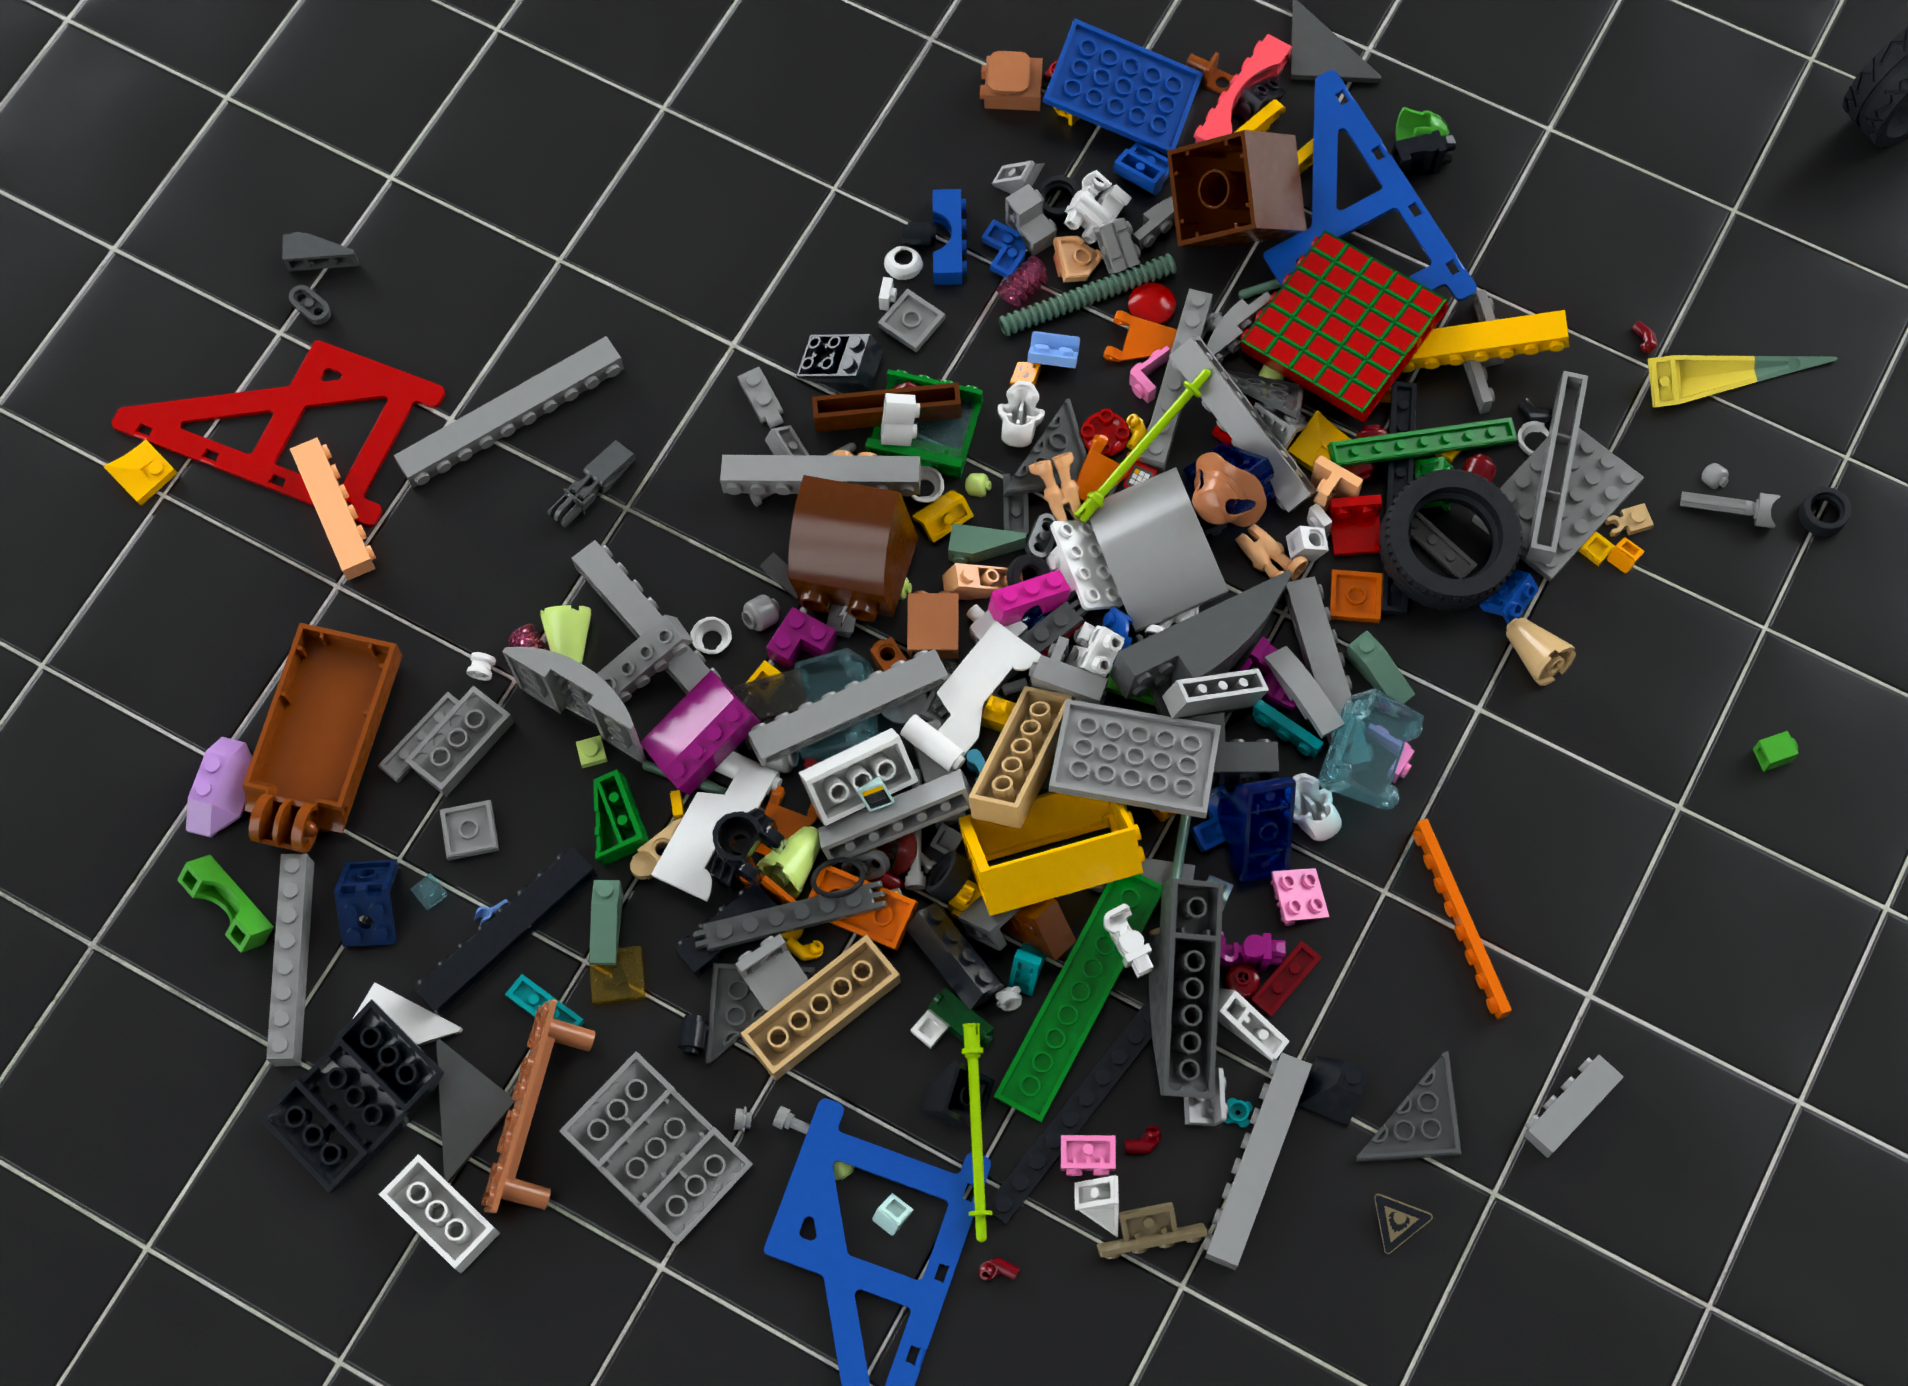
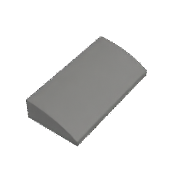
(459, 741)

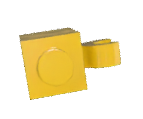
(996, 713)
(965, 897)

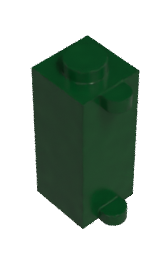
(955, 1014)

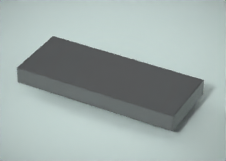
(778, 571)

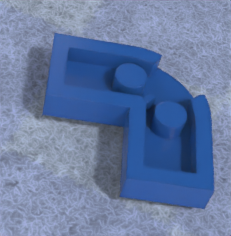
(1010, 247)
(1119, 623)
(1209, 832)

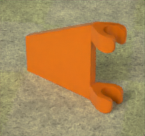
(1141, 339)
(1096, 468)
(786, 820)
(771, 888)

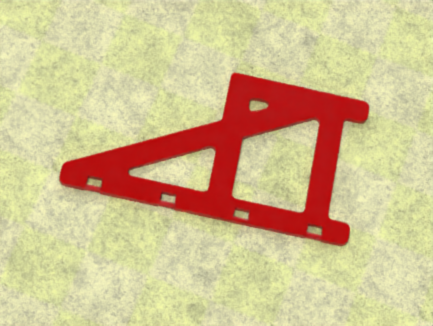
(360, 381)

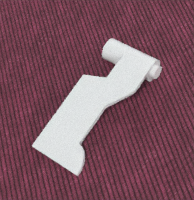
(966, 693)
(692, 843)

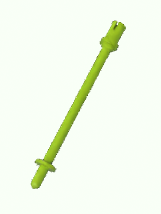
(1096, 498)
(972, 1053)

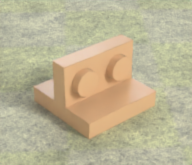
(1333, 482)

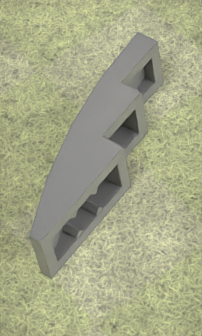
(1305, 691)

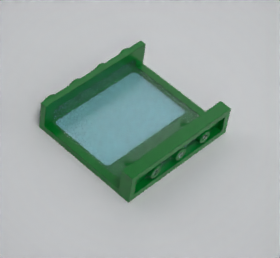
(939, 442)

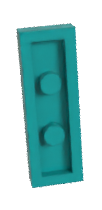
(1287, 729)
(531, 996)

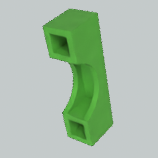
(208, 881)

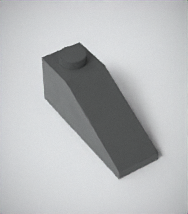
(311, 252)

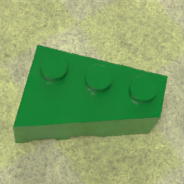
(618, 821)

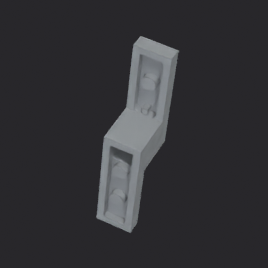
(1476, 370)

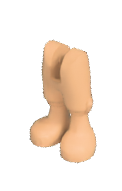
(1057, 496)
(1267, 548)

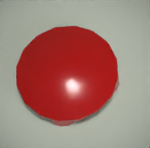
(1152, 303)
(1109, 425)

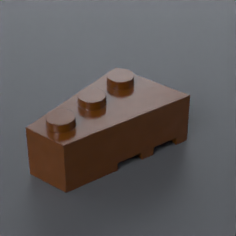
(1042, 927)

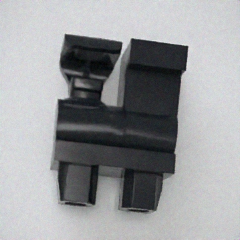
(1424, 152)

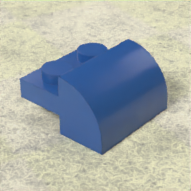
(1143, 168)

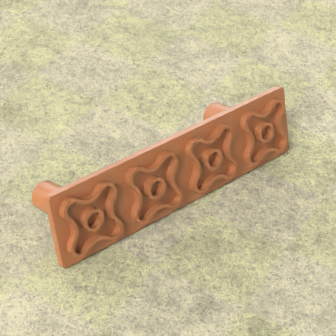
(526, 1092)

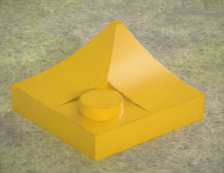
(1314, 441)
(141, 472)

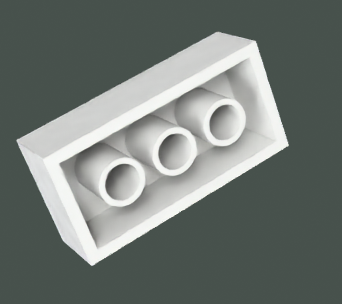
(835, 780)
(439, 1214)

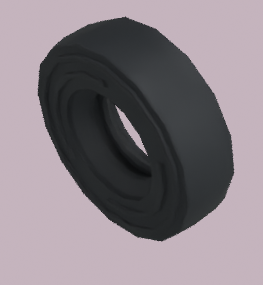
(1018, 564)

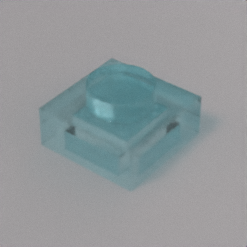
(429, 891)

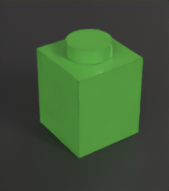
(1776, 751)

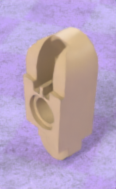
(647, 857)

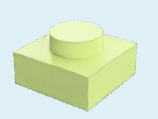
(591, 751)

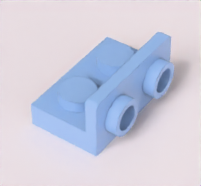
(1054, 349)

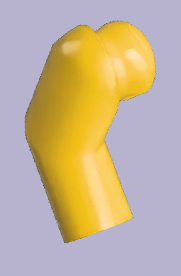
(1137, 430)
(807, 951)

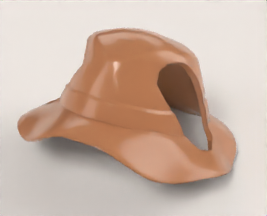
(1223, 483)

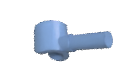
(486, 913)

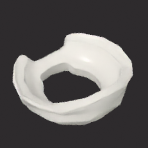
(903, 272)
(1532, 426)
(934, 476)
(711, 624)

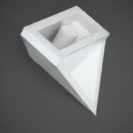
(1099, 1201)

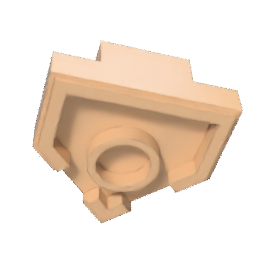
(1074, 258)

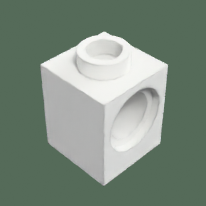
(1307, 542)

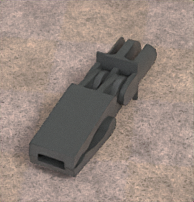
(600, 476)

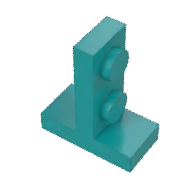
(1026, 969)

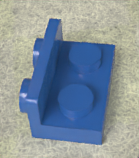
(1512, 596)

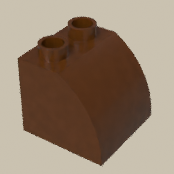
(1236, 189)
(849, 547)

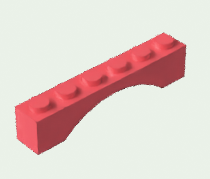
(1267, 62)

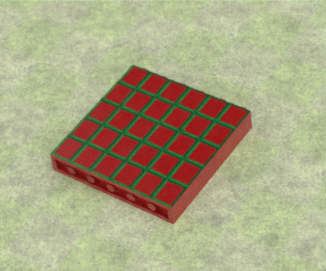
(1343, 325)

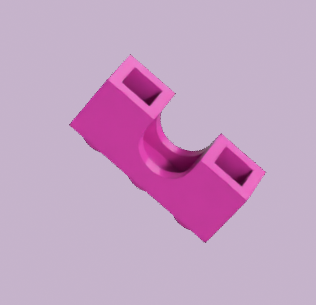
(1011, 602)

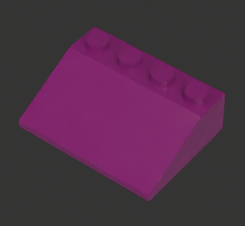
(699, 733)

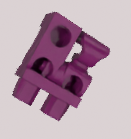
(1276, 694)
(1255, 951)

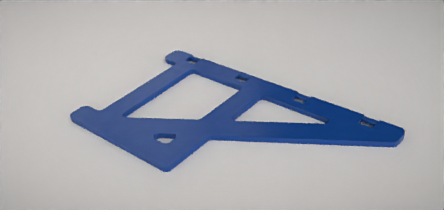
(1395, 195)
(814, 1195)

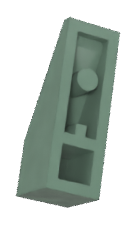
(978, 544)
(1378, 668)
(605, 921)

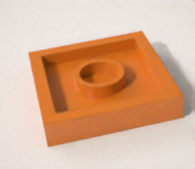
(1355, 596)

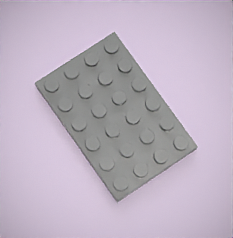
(1595, 490)
(1135, 758)

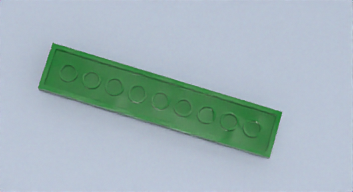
(1074, 1001)

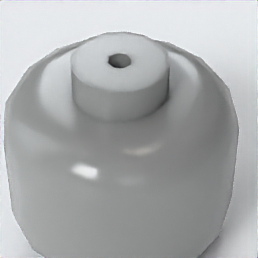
(1715, 476)

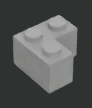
(1026, 216)

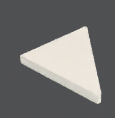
(413, 1019)

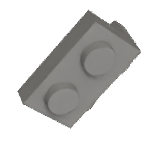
(1208, 1111)

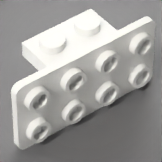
(1083, 565)

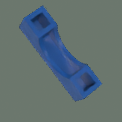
(948, 260)

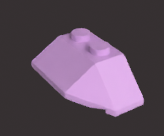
(218, 790)

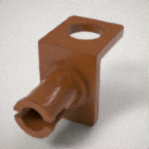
(1210, 71)

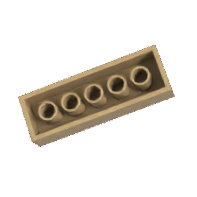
(1019, 759)
(821, 1007)

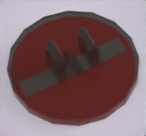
(900, 853)

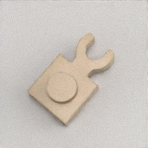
(1633, 519)

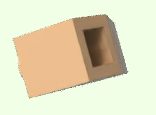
(974, 580)

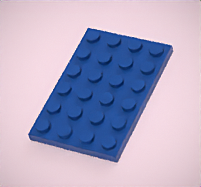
(1122, 87)

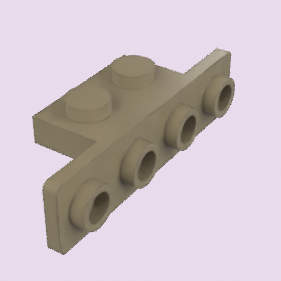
(1150, 1228)

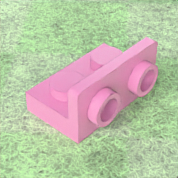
(1088, 1153)

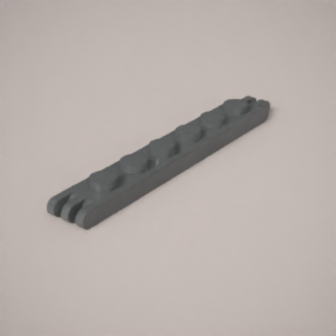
(1041, 636)
(789, 917)

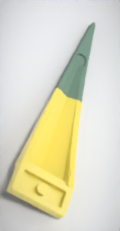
(1691, 377)

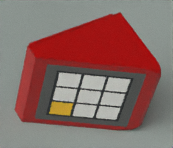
(1138, 473)

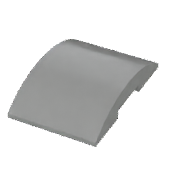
(1157, 550)
(565, 682)
(655, 1148)

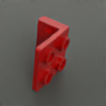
(1355, 524)

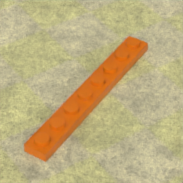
(1464, 928)

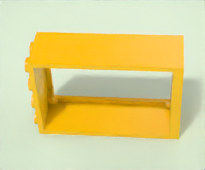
(1056, 870)

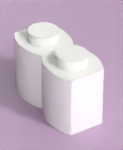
(898, 419)

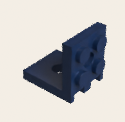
(365, 891)

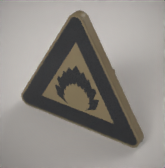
(1398, 1221)

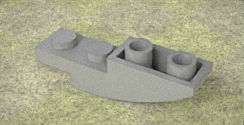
(1155, 221)
(1231, 327)

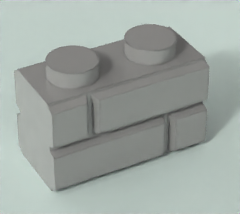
(1117, 245)

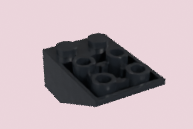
(841, 361)

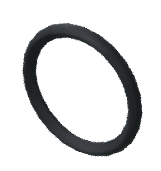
(833, 861)

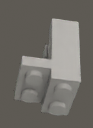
(1055, 675)

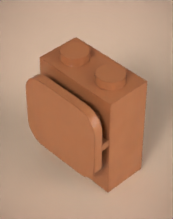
(1012, 81)
(933, 623)

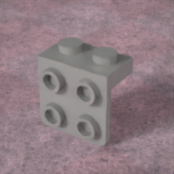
(771, 972)

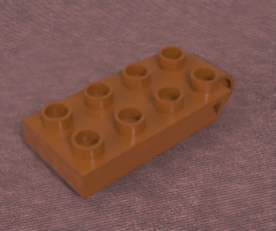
(317, 736)

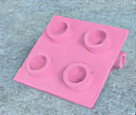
(1299, 895)

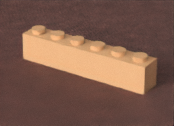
(333, 509)

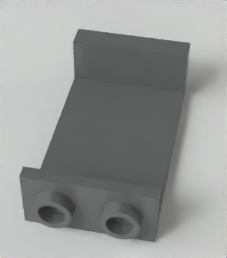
(984, 927)

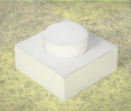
(887, 294)
(1318, 518)
(929, 1029)

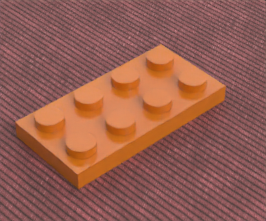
(881, 926)

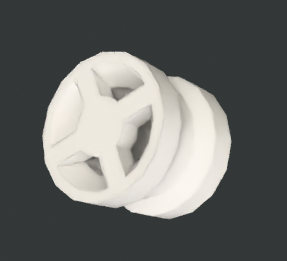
(481, 666)

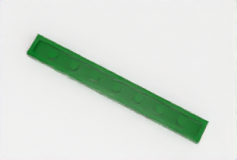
(1422, 442)

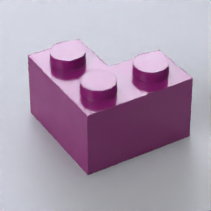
(797, 634)

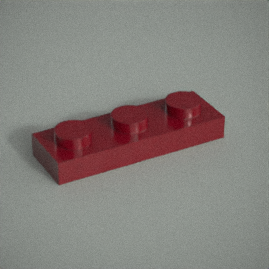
(1286, 979)

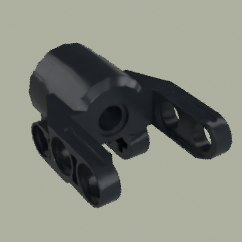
(730, 861)

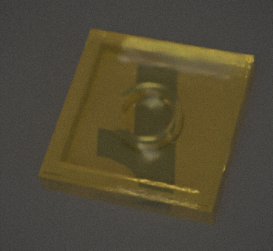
(619, 981)

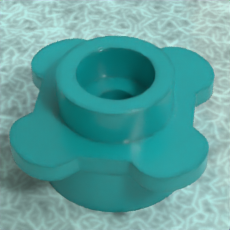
(1243, 1107)

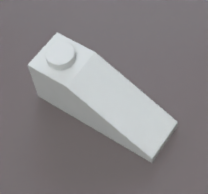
(1249, 1024)

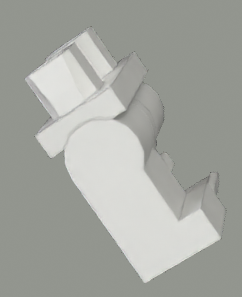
(1091, 213)
(1099, 652)
(1128, 941)

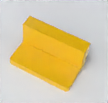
(942, 513)

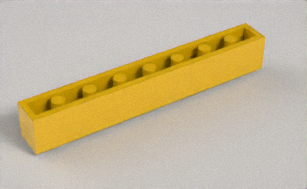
(1491, 340)

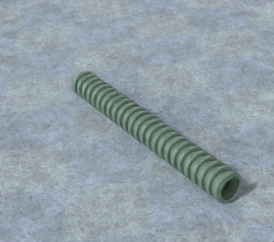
(1087, 294)

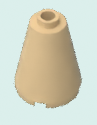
(1540, 650)

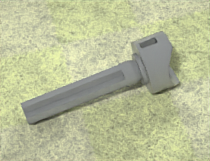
(1760, 509)

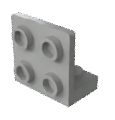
(1280, 423)

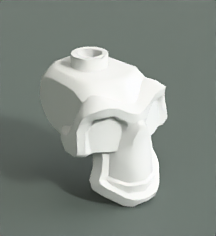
(1020, 414)
(1315, 809)

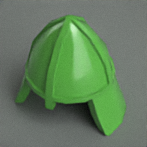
(1416, 123)

